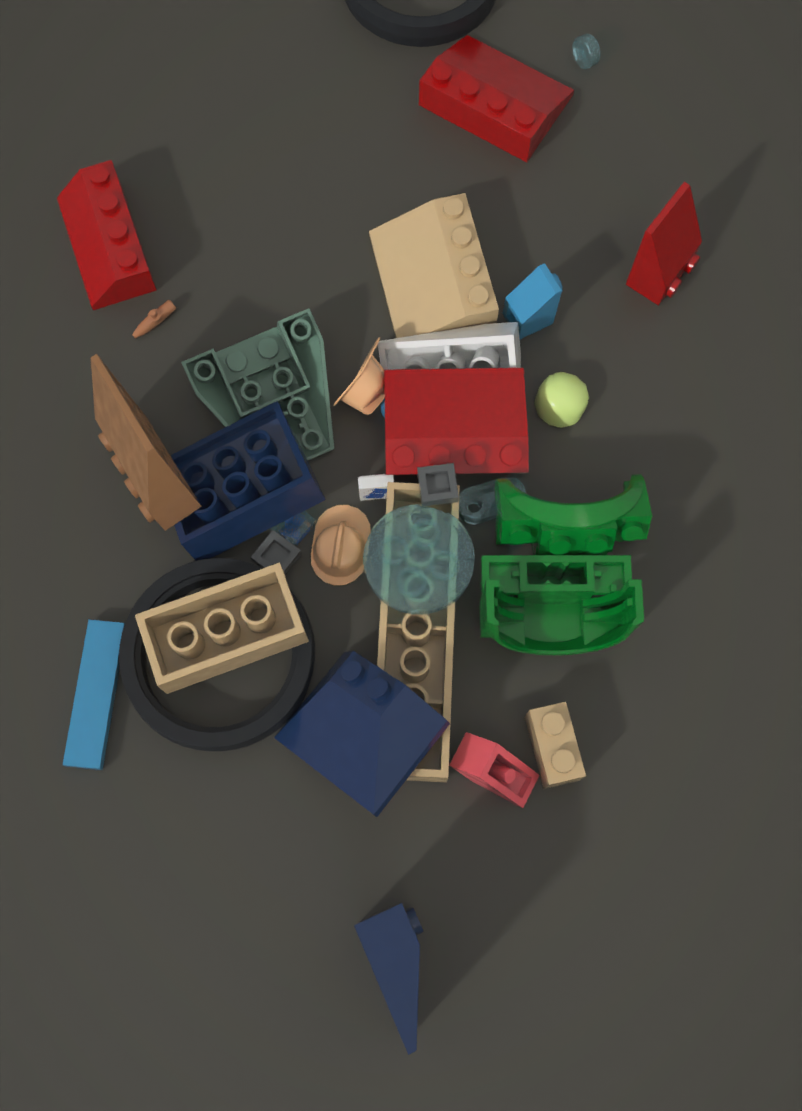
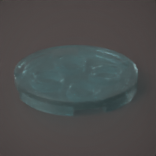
(418, 559)

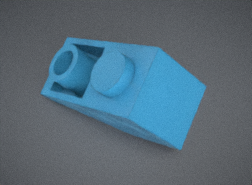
(534, 301)

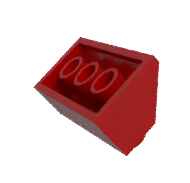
(104, 237)

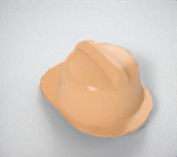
(367, 388)
(340, 544)

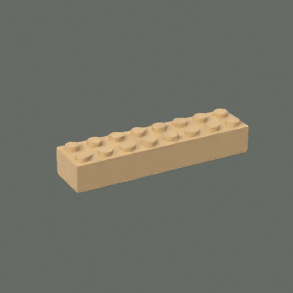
(421, 649)

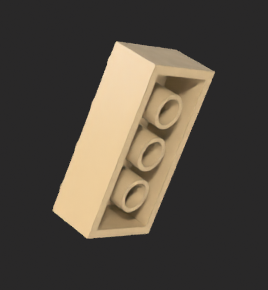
(221, 628)

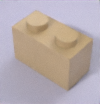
(555, 745)

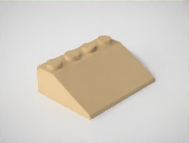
(434, 269)

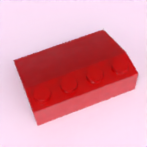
(493, 96)
(456, 418)

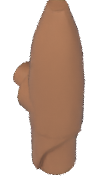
(154, 318)

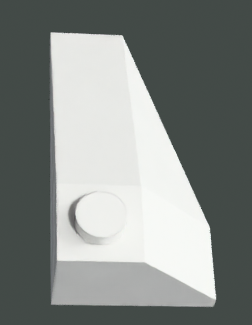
(460, 348)

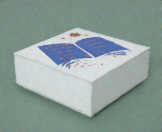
(373, 486)

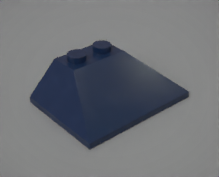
(363, 731)

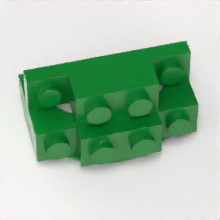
(572, 527)

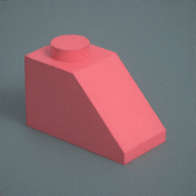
(494, 769)

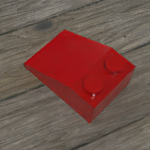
(667, 249)

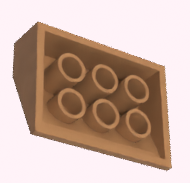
(139, 452)

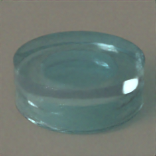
(586, 51)

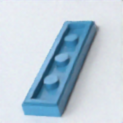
(94, 696)

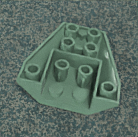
(270, 367)

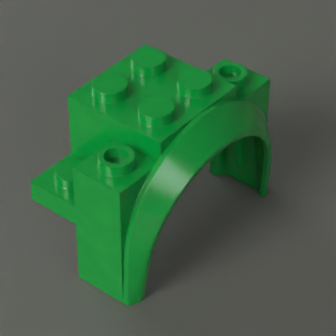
(554, 602)

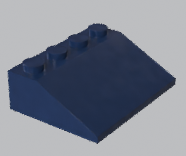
(245, 482)
(395, 958)

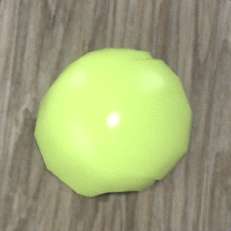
(561, 399)

